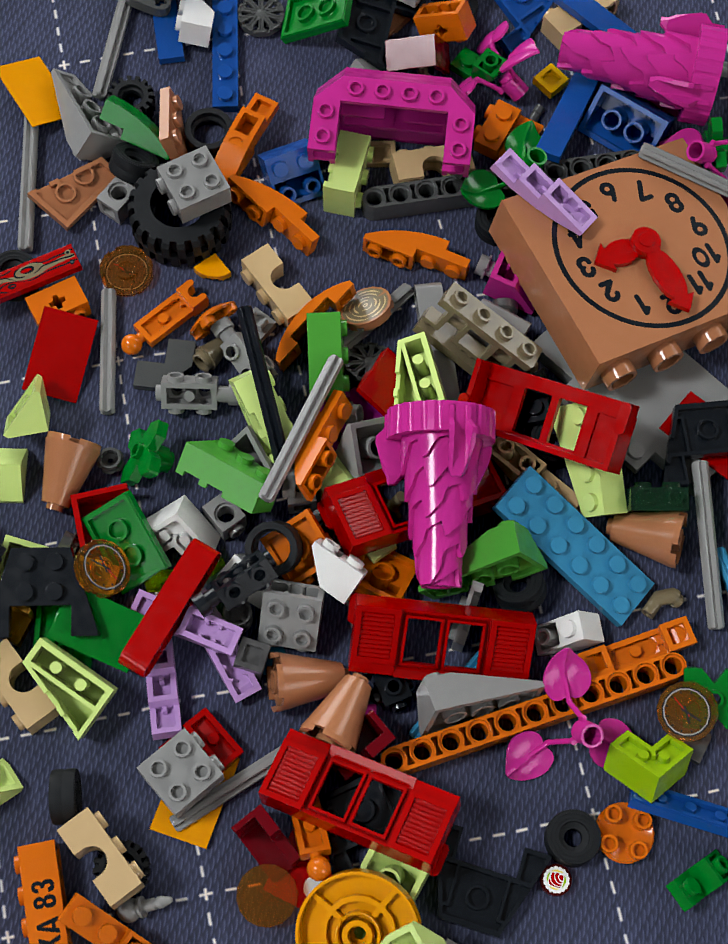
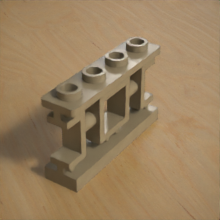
(464, 313)

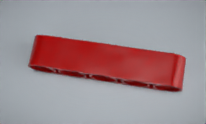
(169, 608)

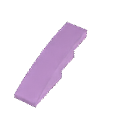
(549, 197)
(206, 632)
(237, 681)
(164, 696)

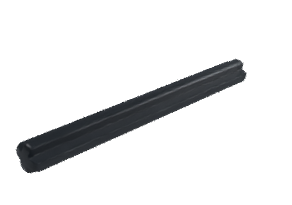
(261, 379)

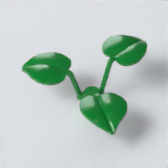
(482, 186)

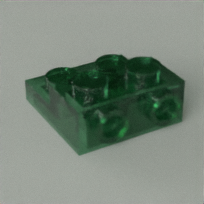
(657, 499)

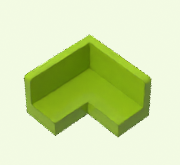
(646, 767)

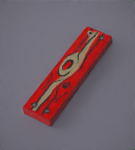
(38, 272)

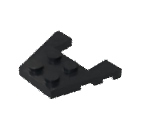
(370, 27)
(694, 433)
(44, 579)
(373, 814)
(481, 897)

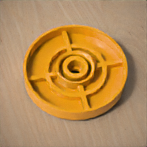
(352, 901)

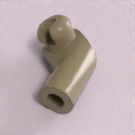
(662, 597)

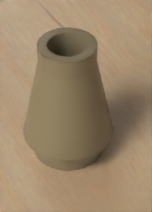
(208, 355)

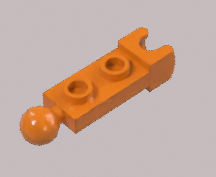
(165, 318)
(313, 845)

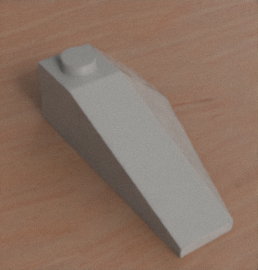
(83, 128)
(457, 696)

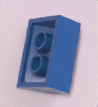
(624, 120)

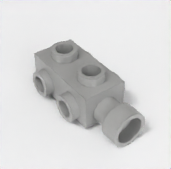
(234, 341)
(191, 395)

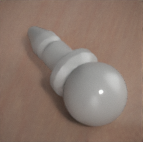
(139, 907)

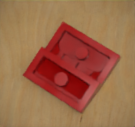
(379, 382)
(215, 737)

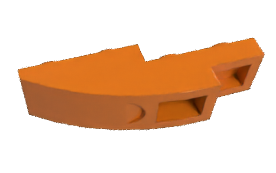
(244, 135)
(268, 205)
(408, 247)
(317, 452)
(96, 924)

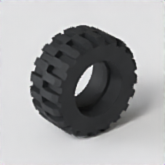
(170, 243)

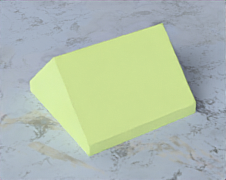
(30, 413)
(13, 474)

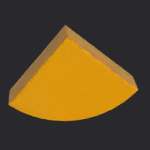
(212, 268)

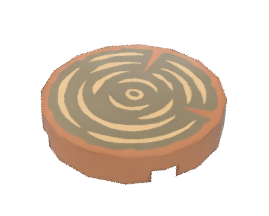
(368, 309)

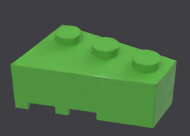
(228, 470)

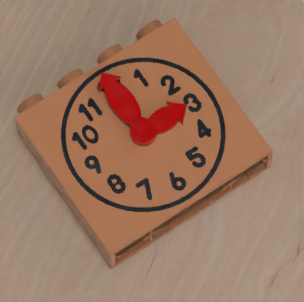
(637, 280)

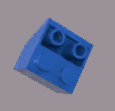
(291, 173)

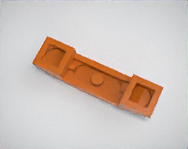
(334, 297)
(664, 639)

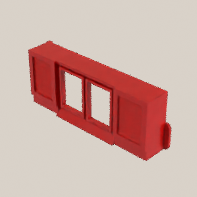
(604, 430)
(363, 519)
(381, 632)
(418, 822)

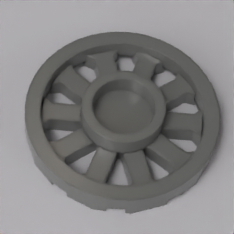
(261, 17)
(363, 361)

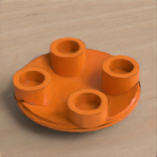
(209, 317)
(625, 833)

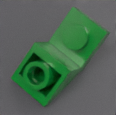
(470, 64)
(699, 880)

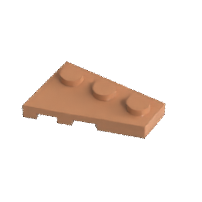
(171, 124)
(75, 194)

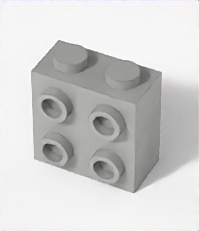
(193, 184)
(291, 615)
(182, 772)

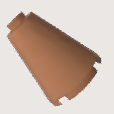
(65, 468)
(650, 534)
(300, 679)
(341, 714)

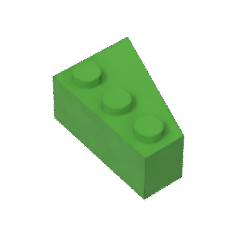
(326, 338)

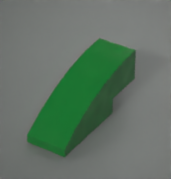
(136, 125)

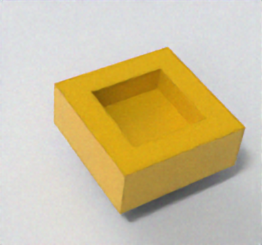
(550, 80)

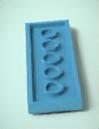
(575, 546)

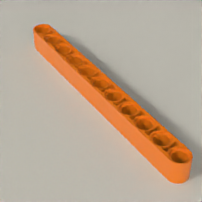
(544, 705)

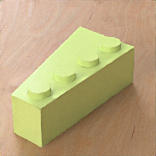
(596, 490)

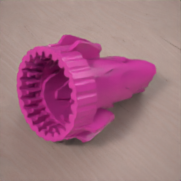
(669, 69)
(442, 456)

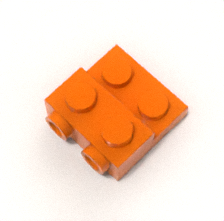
(499, 123)
(279, 546)
(388, 576)

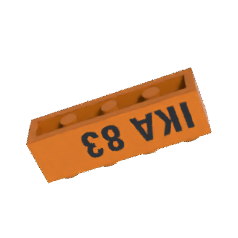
(42, 893)

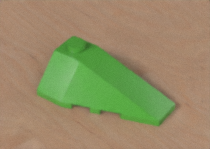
(495, 555)

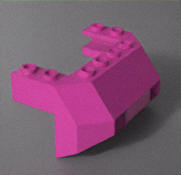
(394, 108)

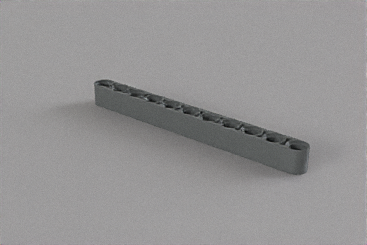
(439, 187)

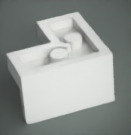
(180, 524)

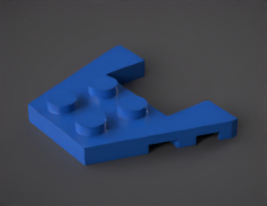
(524, 16)

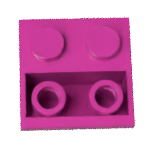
(505, 284)

